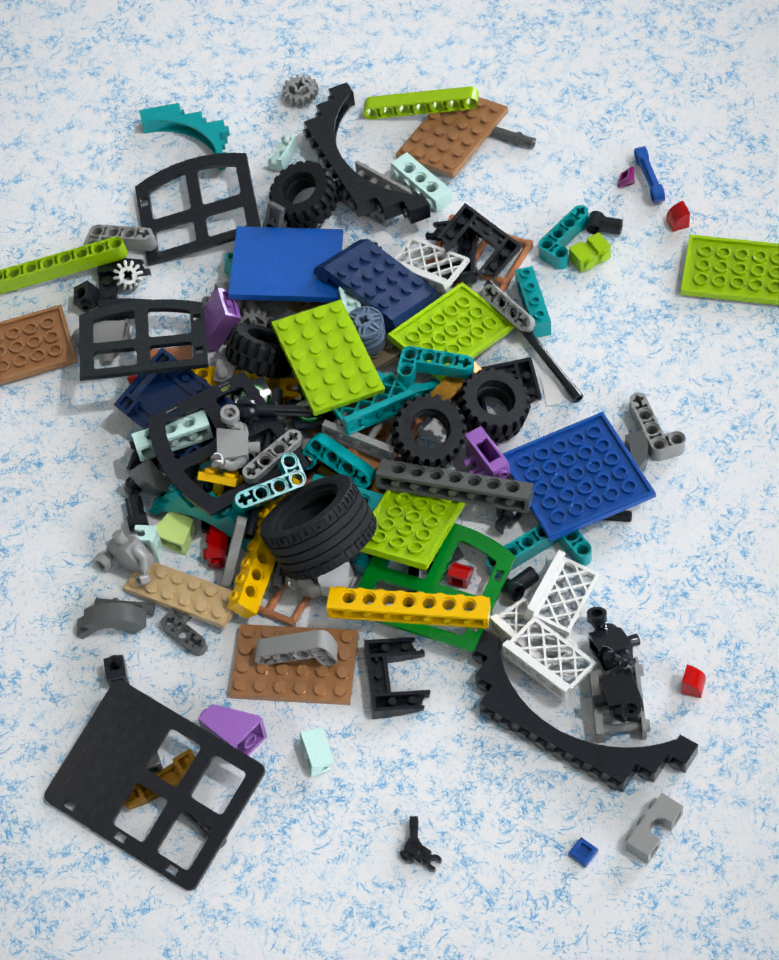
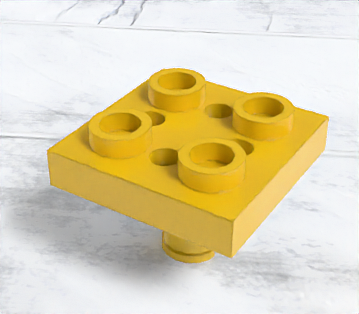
(220, 478)

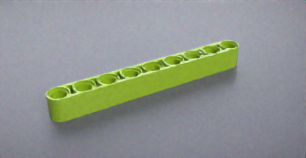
(62, 264)

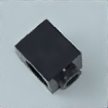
(86, 296)
(113, 663)

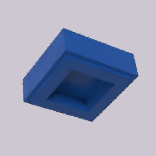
(583, 852)

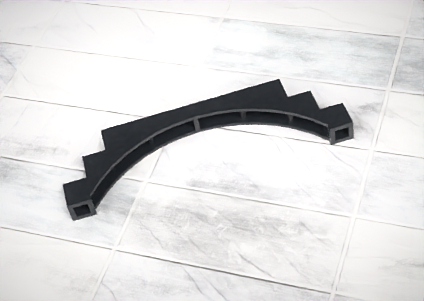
(361, 194)
(609, 764)

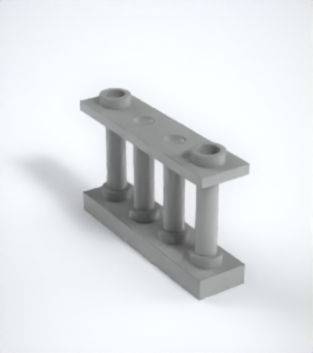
(380, 180)
(359, 441)
(603, 728)

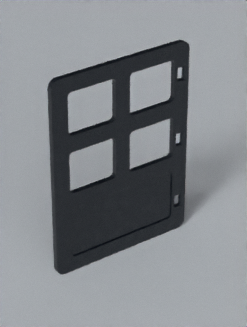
(115, 758)

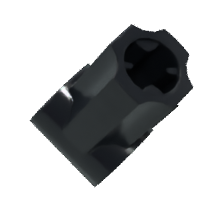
(600, 223)
(135, 512)
(515, 587)

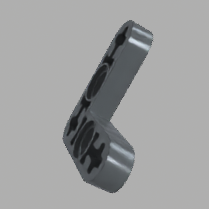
(180, 623)

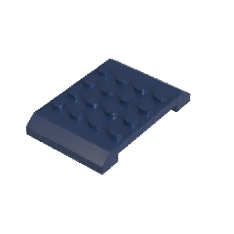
(378, 282)
(159, 391)

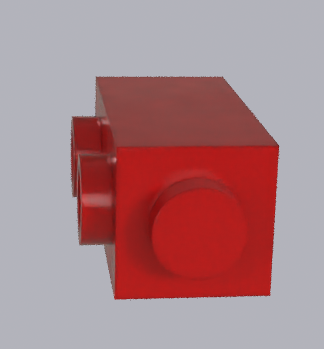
(216, 548)

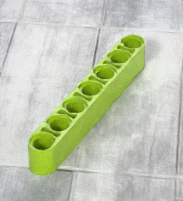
(421, 102)

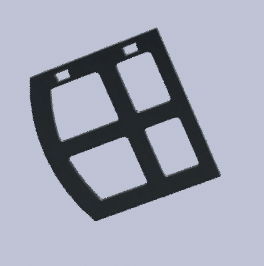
(198, 211)
(143, 342)
(206, 400)

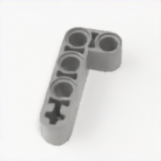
(133, 237)
(653, 431)
(297, 646)

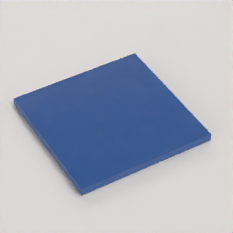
(281, 264)
(579, 476)

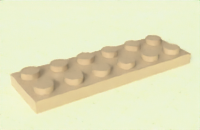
(184, 593)

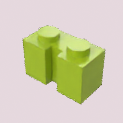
(590, 253)

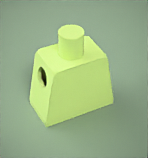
(176, 531)

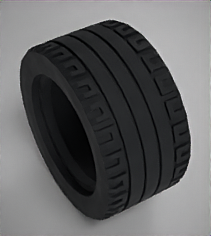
(318, 527)

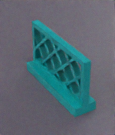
(376, 411)

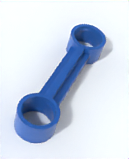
(656, 190)

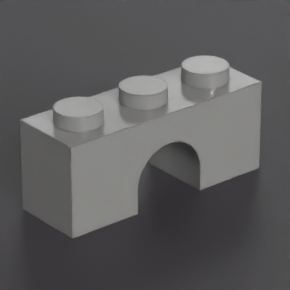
(663, 813)

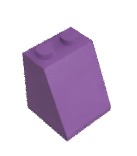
(235, 727)

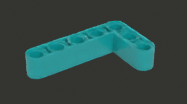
(539, 544)

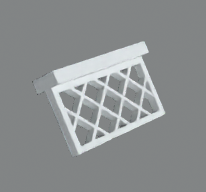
(433, 279)
(549, 582)
(508, 631)
(535, 667)

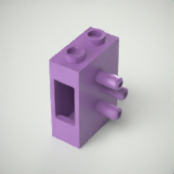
(219, 317)
(485, 455)

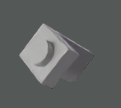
(224, 370)

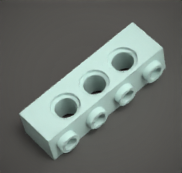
(421, 181)
(180, 434)

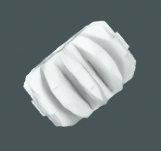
(134, 275)

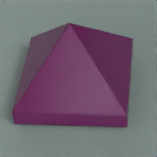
(627, 177)

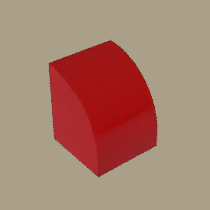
(678, 216)
(460, 575)
(693, 682)

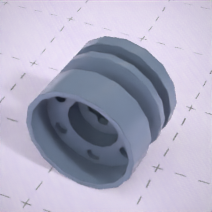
(370, 327)

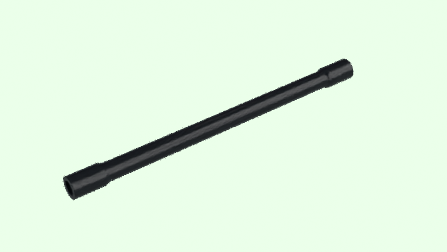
(570, 387)
(251, 524)

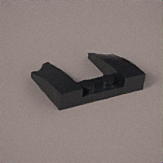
(505, 246)
(466, 247)
(109, 290)
(523, 370)
(383, 701)

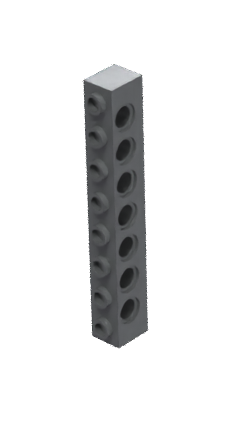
(455, 485)

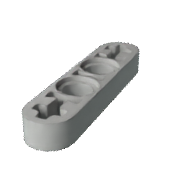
(508, 307)
(269, 454)
(233, 552)

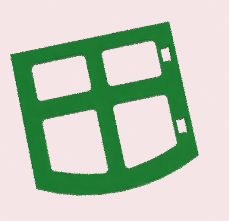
(504, 560)

